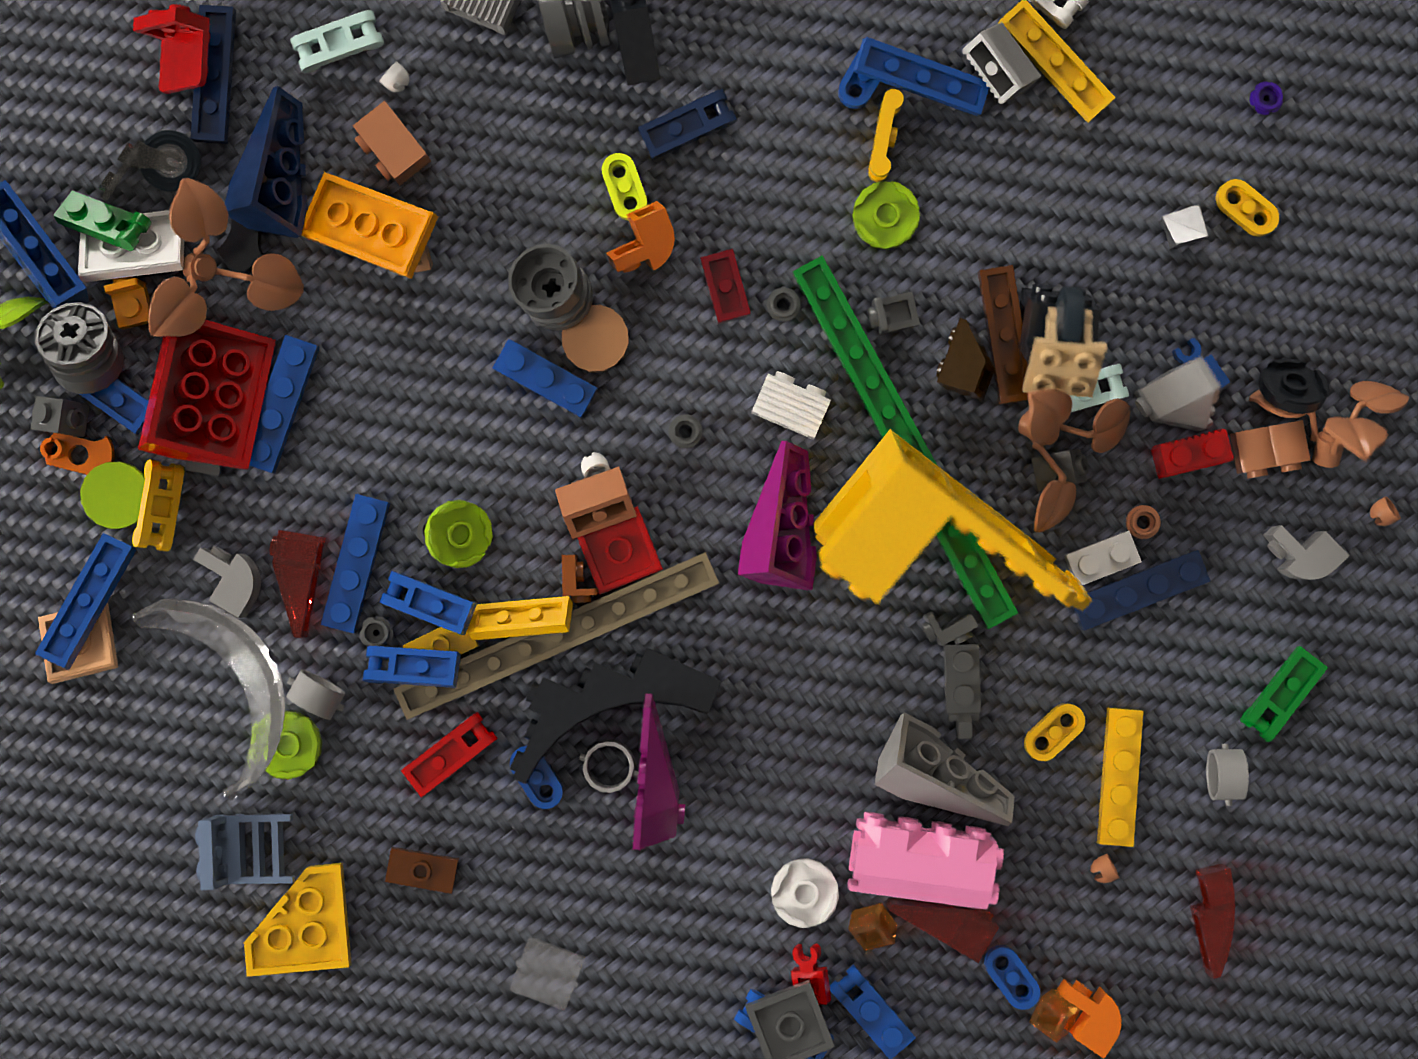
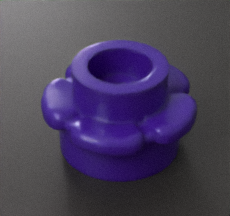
(1268, 89)

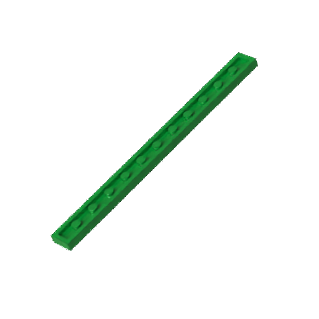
(890, 413)

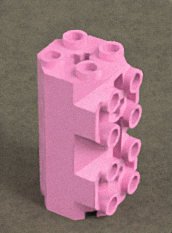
(924, 862)

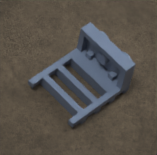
(224, 852)

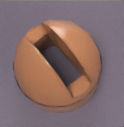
(1385, 511)
(1107, 869)

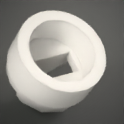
(395, 78)
(588, 464)

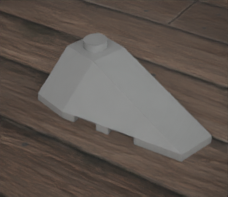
(1181, 396)
(930, 773)

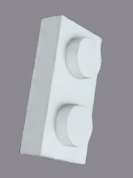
(1103, 558)

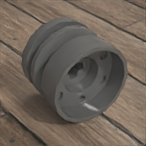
(571, 19)
(539, 275)
(79, 348)

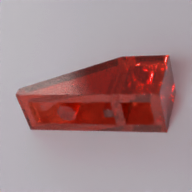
(297, 570)
(957, 926)

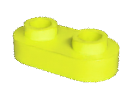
(625, 187)

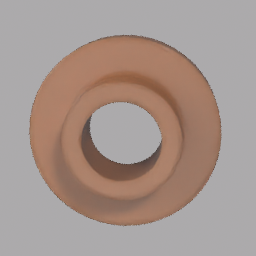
(1153, 522)

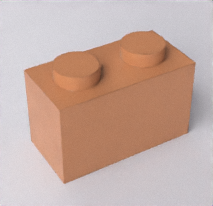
(391, 143)
(595, 502)

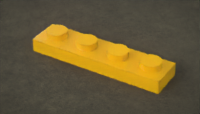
(1057, 61)
(1120, 777)

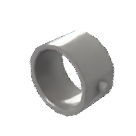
(315, 694)
(1227, 774)
(608, 788)

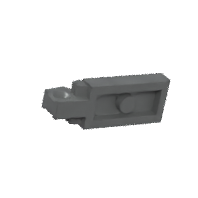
(962, 686)

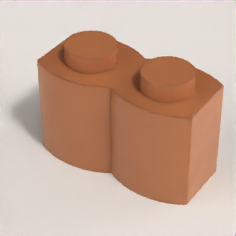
(1270, 447)

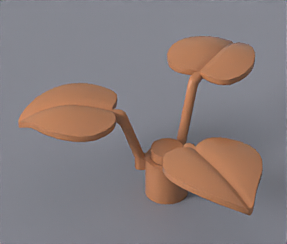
(194, 216)
(1043, 424)
(1354, 433)

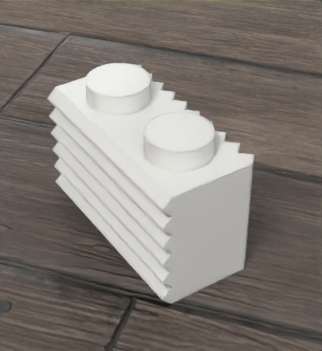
(791, 405)

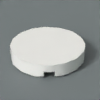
(804, 893)

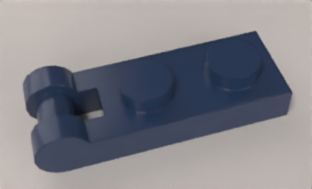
(686, 124)

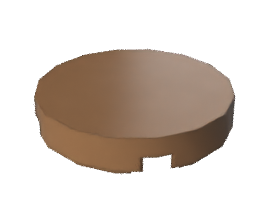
(597, 340)

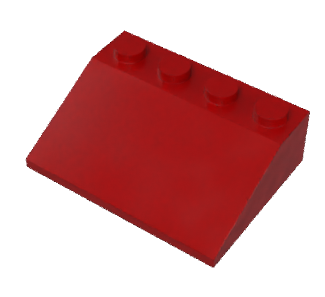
(208, 396)

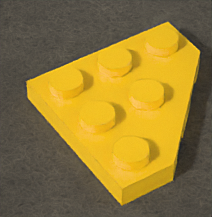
(304, 927)

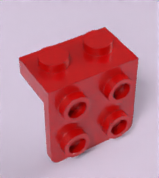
(183, 46)

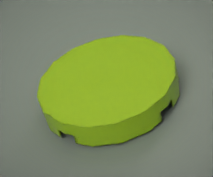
(886, 215)
(113, 494)
(458, 533)
(297, 749)

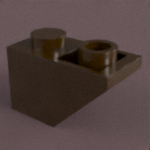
(967, 363)

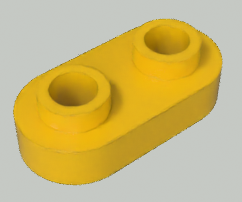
(1248, 204)
(1055, 734)

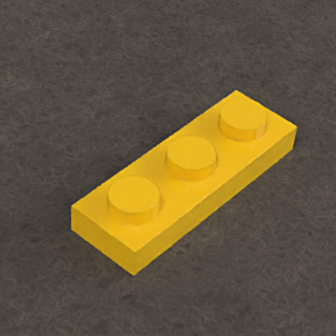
(521, 618)

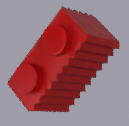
(1192, 453)

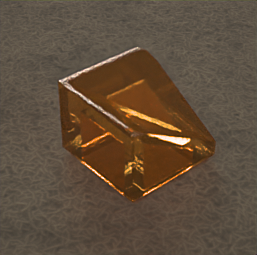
(873, 927)
(1054, 1015)

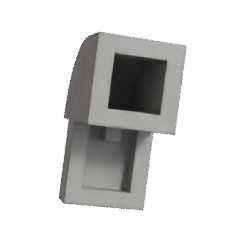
(1308, 561)
(239, 580)

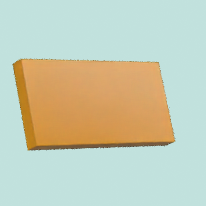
(368, 225)

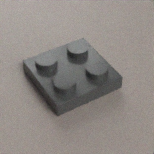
(790, 1023)

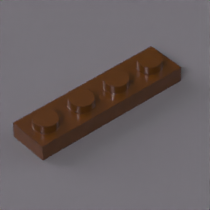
(1004, 332)

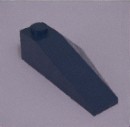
(267, 180)

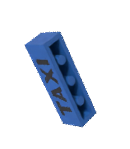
(37, 252)

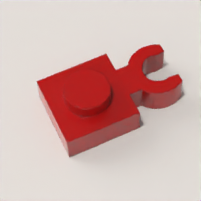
(809, 970)

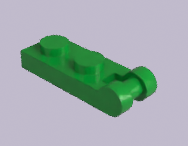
(102, 220)
(1284, 693)

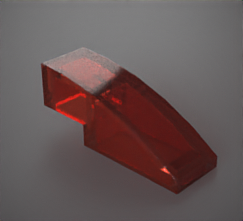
(1214, 917)

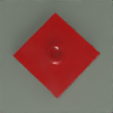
(620, 553)

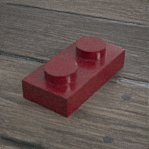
(725, 286)

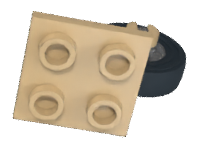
(1066, 355)

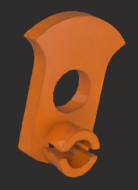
(98, 452)

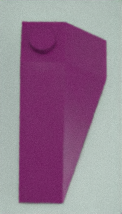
(778, 535)
(658, 792)

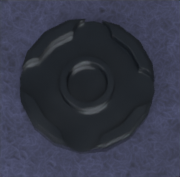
(1293, 386)

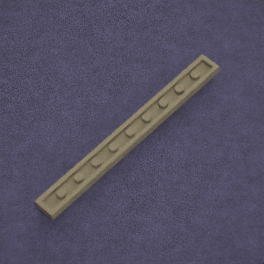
(586, 623)

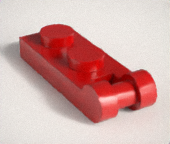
(447, 755)

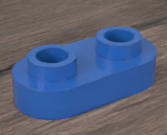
(864, 84)
(541, 776)
(1011, 976)

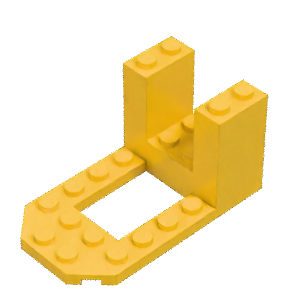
(896, 509)

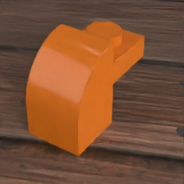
(652, 243)
(1100, 1016)

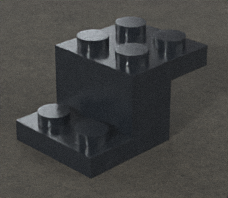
(1036, 304)

